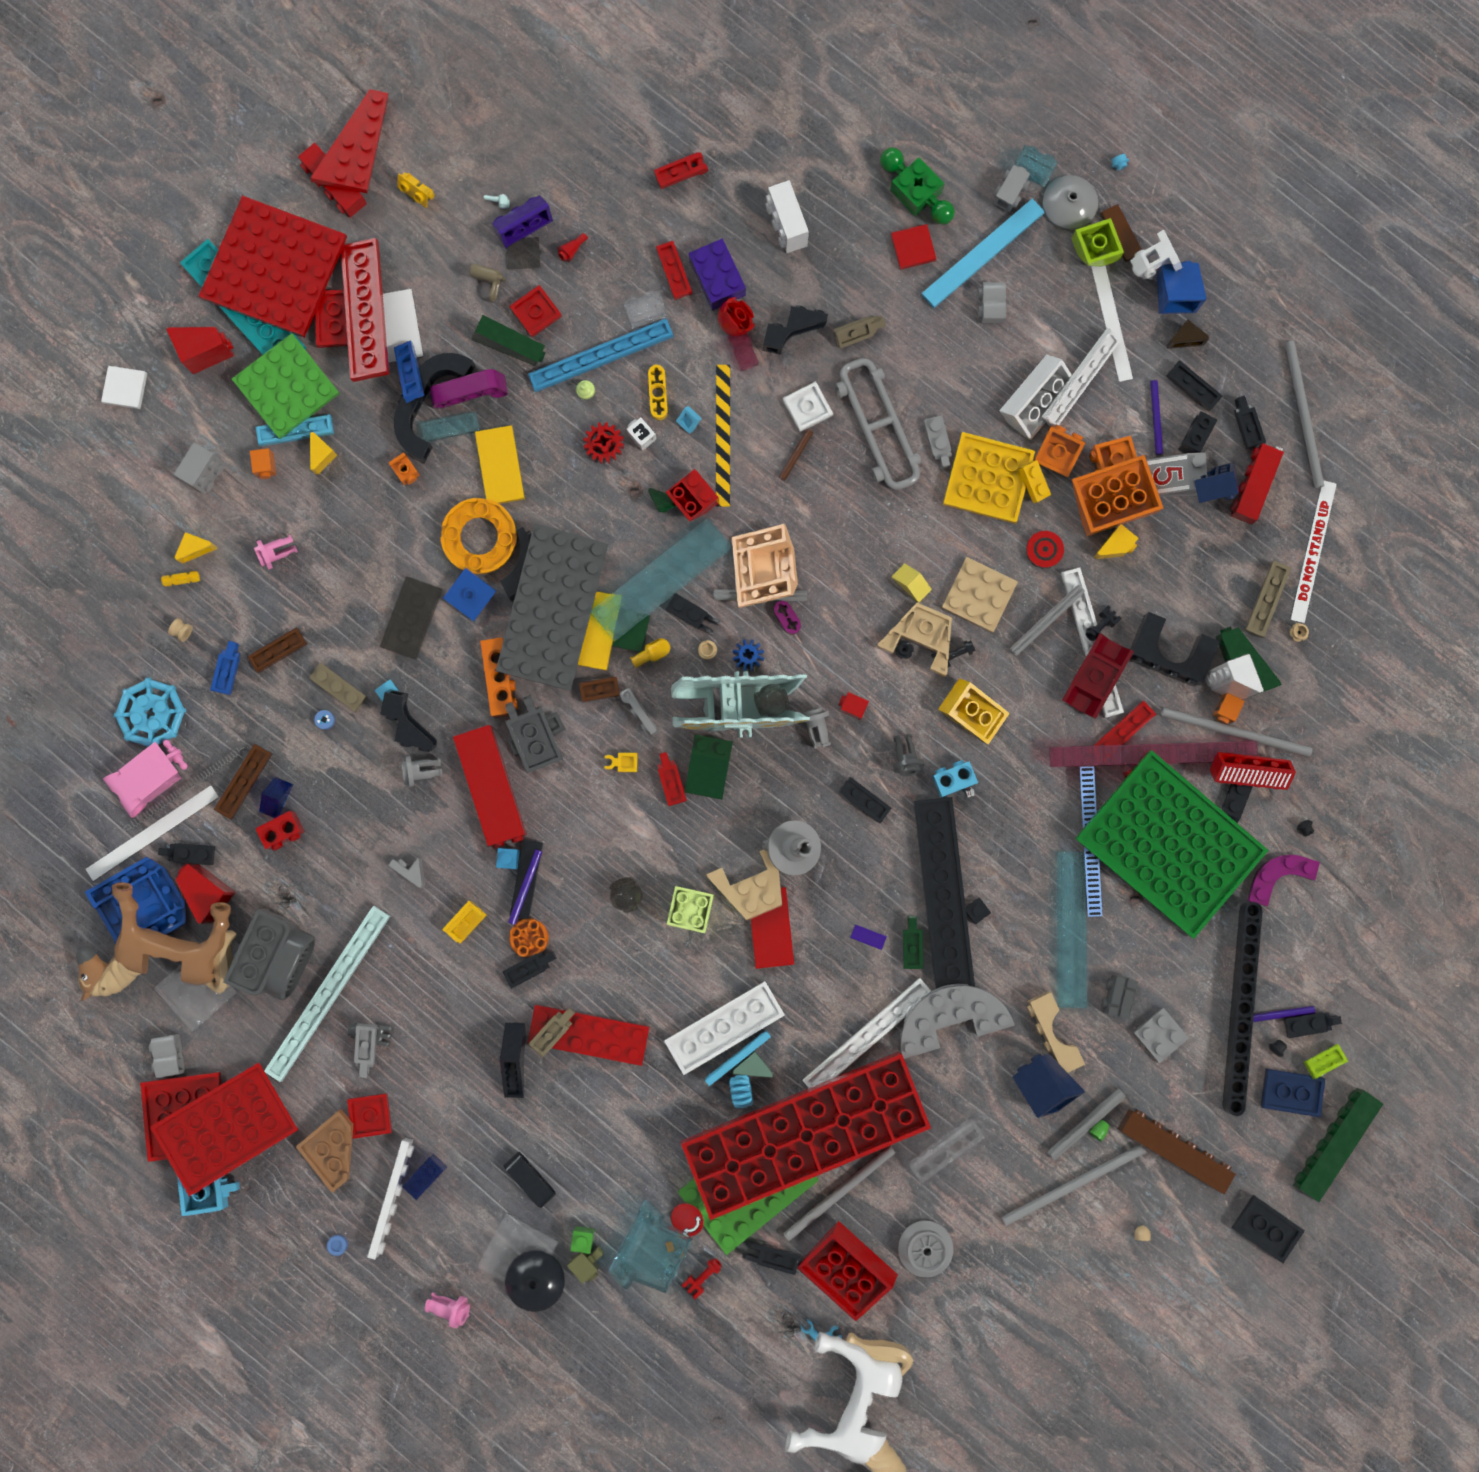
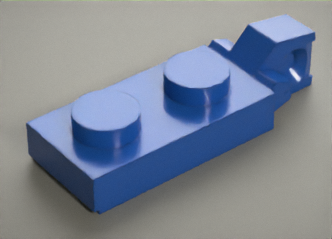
(226, 669)

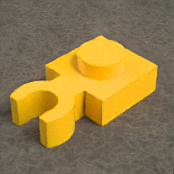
(625, 762)

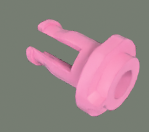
(266, 553)
(449, 1309)

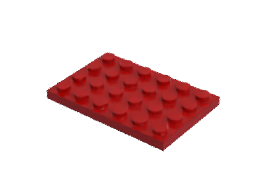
(223, 1129)

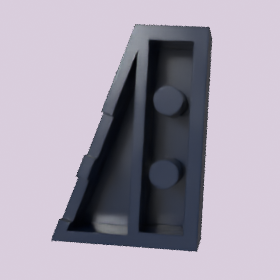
(1220, 483)

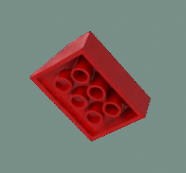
(848, 1271)

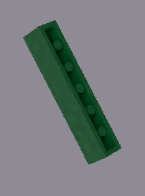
(1337, 1144)

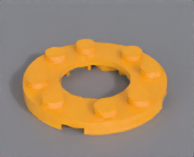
(457, 519)

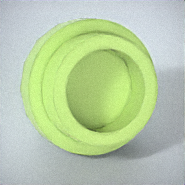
(585, 389)

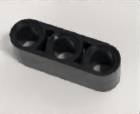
(529, 1179)

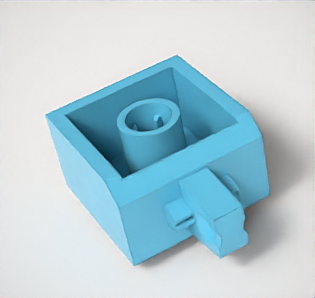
(212, 1200)

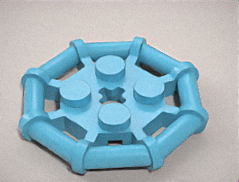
(142, 704)

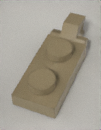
(858, 330)
(552, 1032)

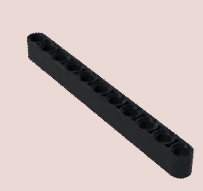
(1247, 1016)

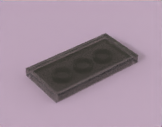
(411, 618)

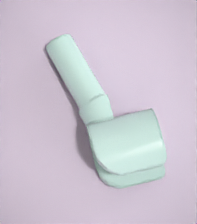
(502, 199)

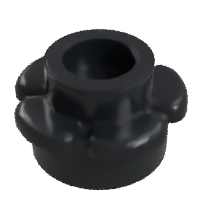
(909, 649)

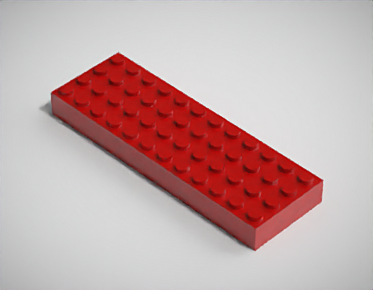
(805, 1135)

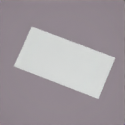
(400, 322)

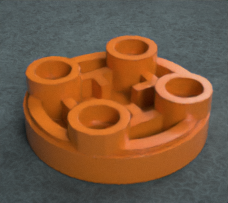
(528, 937)

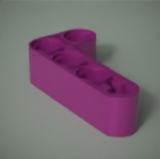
(469, 387)

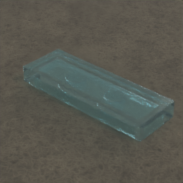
(450, 427)

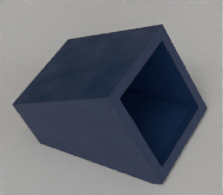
(1046, 1085)

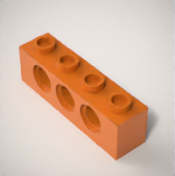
(497, 708)

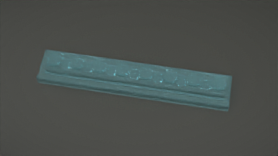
(1071, 930)

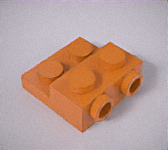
(1060, 450)
(1112, 452)

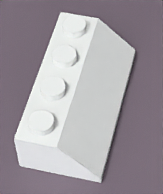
(1035, 395)
(1235, 677)

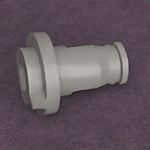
(818, 722)
(412, 772)

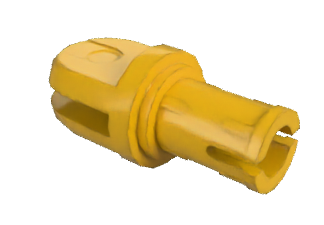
(653, 651)

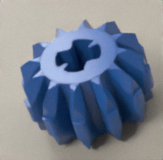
(752, 650)

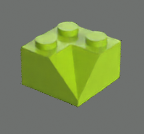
(1098, 243)

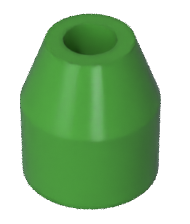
(1099, 1130)

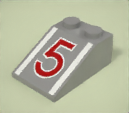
(1177, 473)

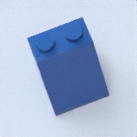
(1180, 290)

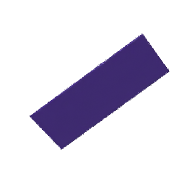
(868, 937)

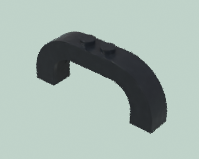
(431, 370)

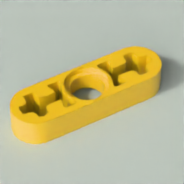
(653, 406)

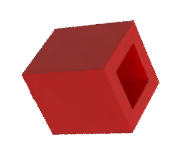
(853, 705)

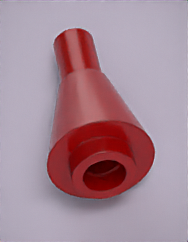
(568, 250)

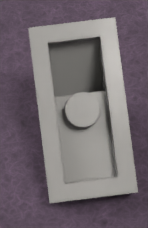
(414, 874)

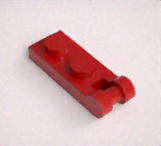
(680, 170)

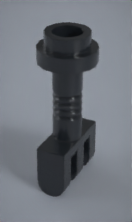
(1093, 631)
(968, 647)

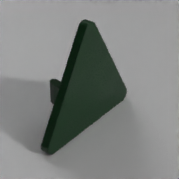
(661, 500)

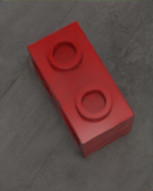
(279, 825)

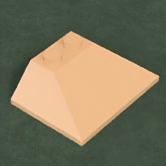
(764, 565)

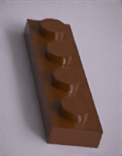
(243, 781)

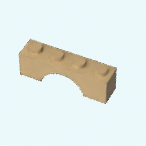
(1044, 1010)

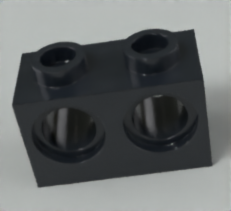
(1197, 433)

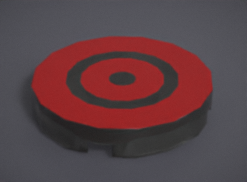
(1044, 549)

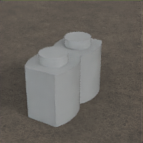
(992, 302)
(167, 1056)

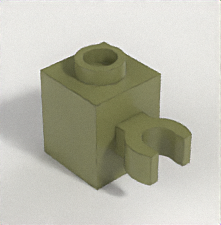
(584, 1265)

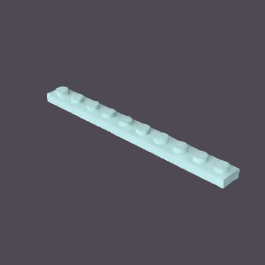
(327, 993)

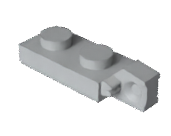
(938, 440)
(639, 711)
(365, 1047)

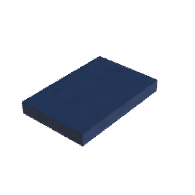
(1292, 1093)

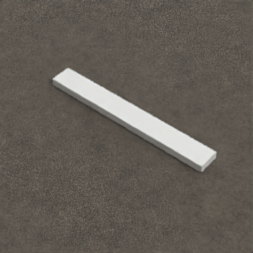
(1085, 617)
(868, 1035)

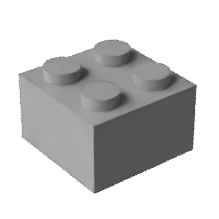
(199, 469)

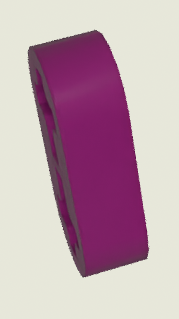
(790, 615)

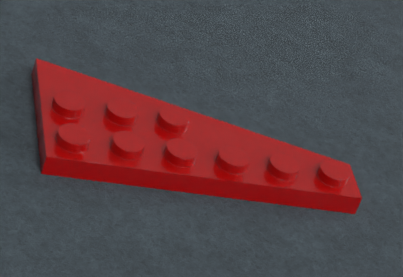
(353, 153)

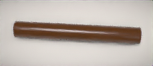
(795, 455)

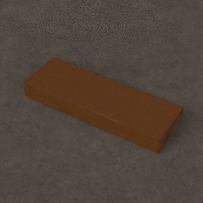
(1125, 234)
(277, 650)

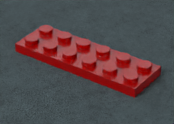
(595, 1036)

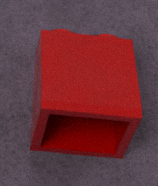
(200, 346)
(202, 890)

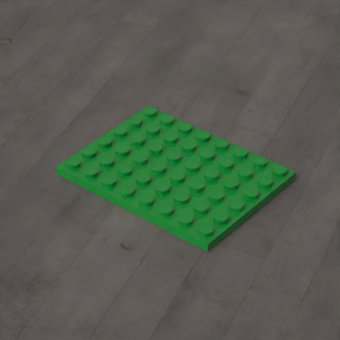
(1171, 844)

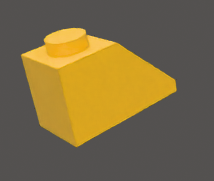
(1118, 544)

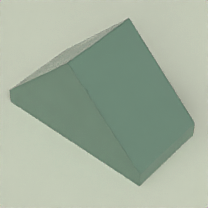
(753, 1066)

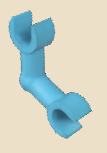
(813, 1333)

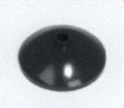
(537, 1267)

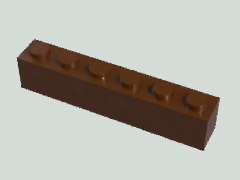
(1176, 1151)

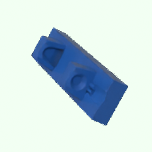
(408, 371)

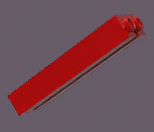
(490, 786)

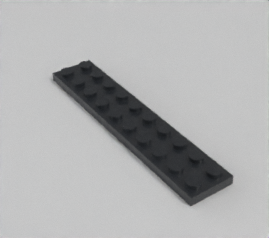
(943, 892)

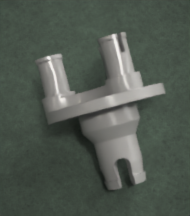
(783, 846)

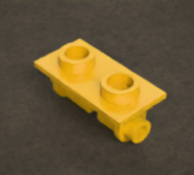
(409, 185)

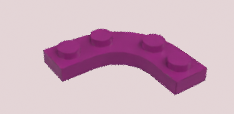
(1276, 868)

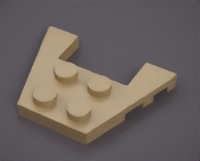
(924, 628)
(753, 895)

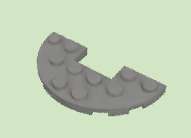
(948, 1007)

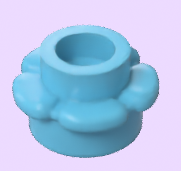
(1120, 162)

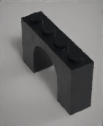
(1146, 651)

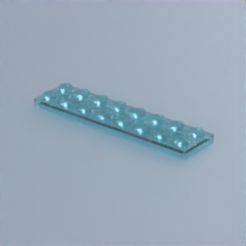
(661, 579)

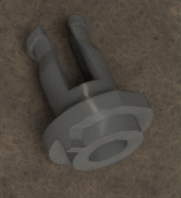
(908, 763)

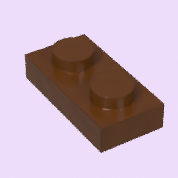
(599, 689)

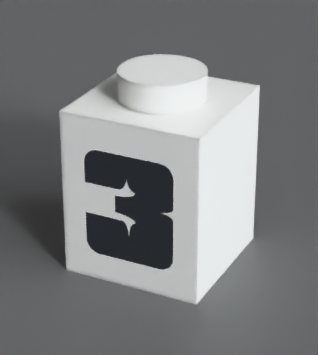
(641, 433)

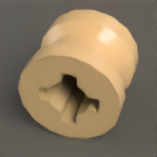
(180, 630)

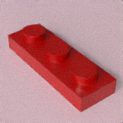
(673, 270)

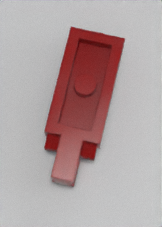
(671, 781)

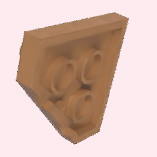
(330, 1150)

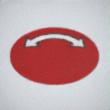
(687, 1219)

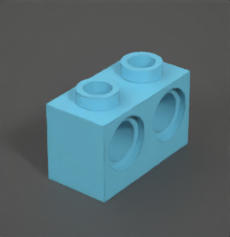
(955, 782)

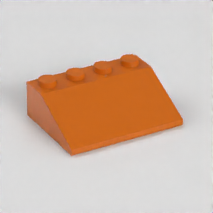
(1116, 495)

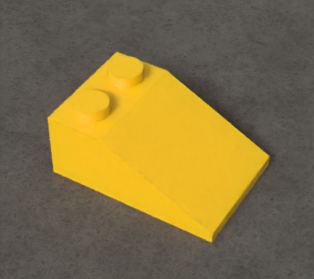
(973, 710)

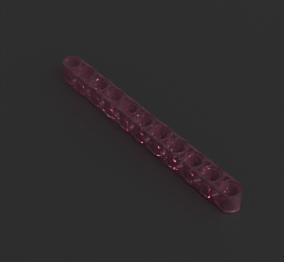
(1132, 754)

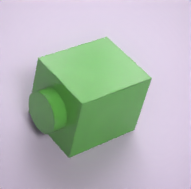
(582, 1240)

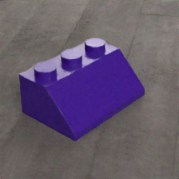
(522, 221)

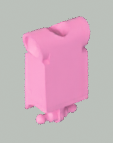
(145, 777)

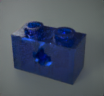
(424, 1176)

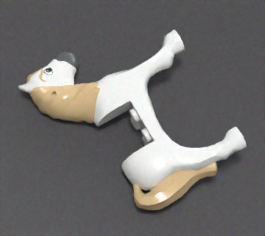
(877, 1373)

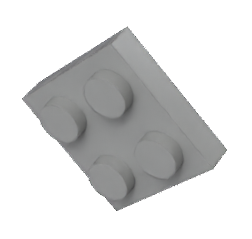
(1160, 1035)

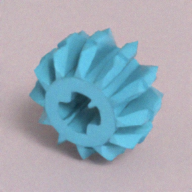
(741, 1091)

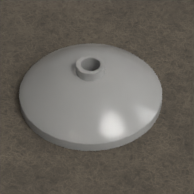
(1068, 212)

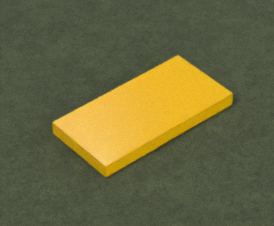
(500, 464)
(597, 643)

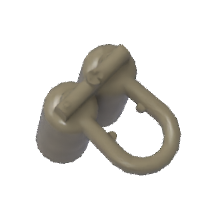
(488, 275)

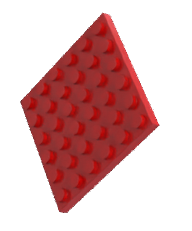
(273, 266)

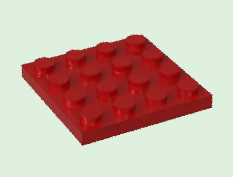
(167, 1096)

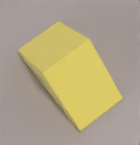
(912, 582)

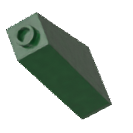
(508, 341)
(1235, 645)

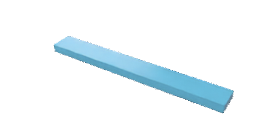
(982, 253)

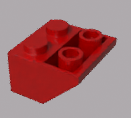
(693, 496)

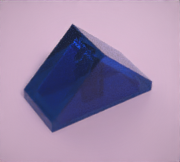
(274, 797)

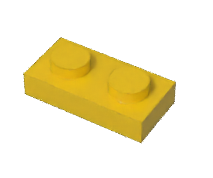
(1035, 481)

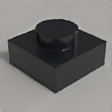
(977, 910)

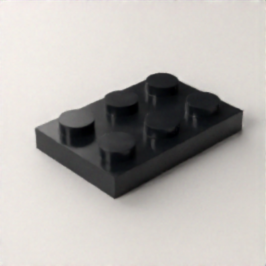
(1268, 1229)

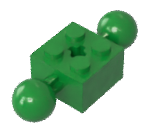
(927, 187)

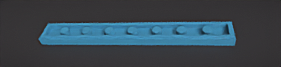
(600, 355)

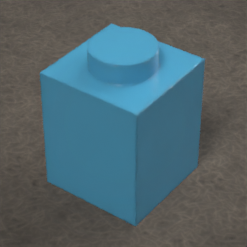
(508, 858)

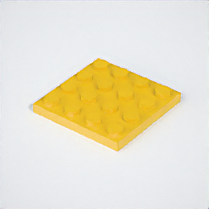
(987, 478)

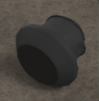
(1306, 827)
(1278, 1048)

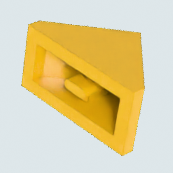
(320, 454)
(193, 547)

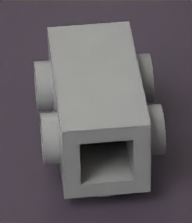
(1014, 183)

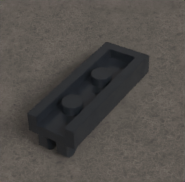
(864, 800)

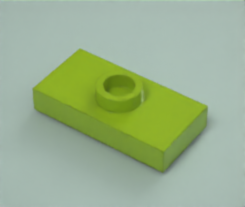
(1325, 1061)

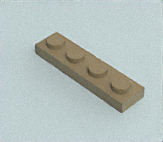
(1267, 599)

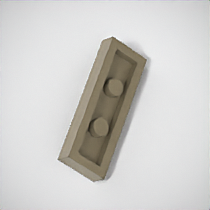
(338, 687)

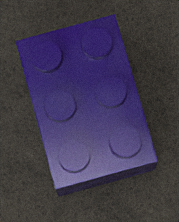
(717, 273)

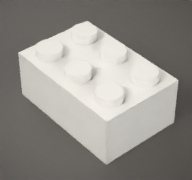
(787, 217)

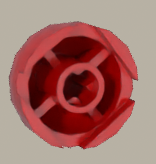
(735, 317)

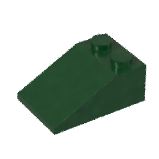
(708, 766)

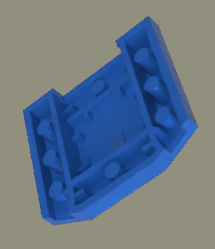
(154, 890)

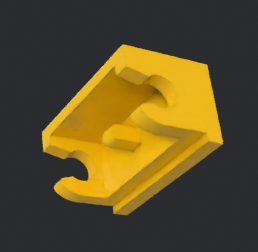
(464, 922)

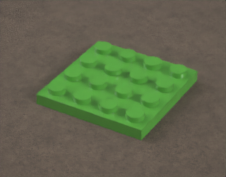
(285, 386)

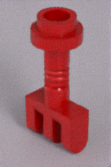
(714, 1266)

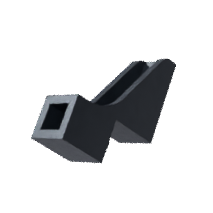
(799, 322)
(408, 731)

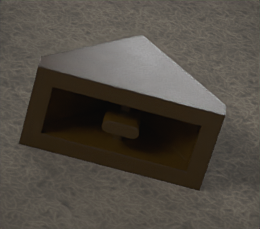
(1188, 336)

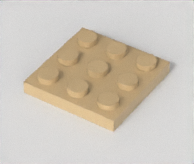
(979, 595)

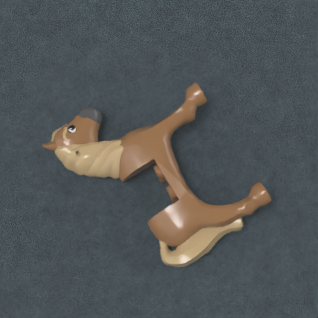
(134, 944)

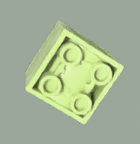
(690, 909)

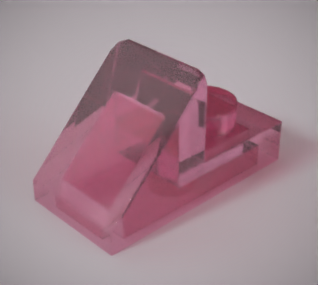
(743, 351)

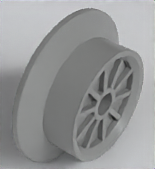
(921, 1236)

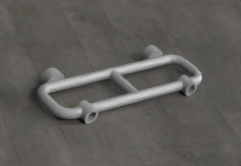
(880, 472)

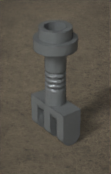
(380, 1033)

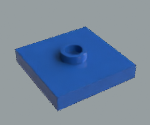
(469, 594)

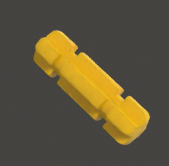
(180, 578)

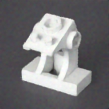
(1167, 255)

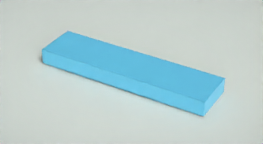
(319, 425)
(736, 1058)

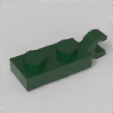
(912, 945)

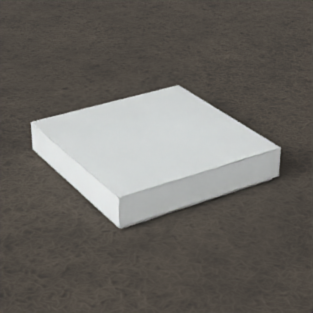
(124, 387)
(807, 407)

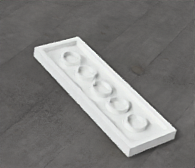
(724, 1028)

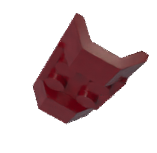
(1097, 676)

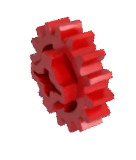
(596, 444)

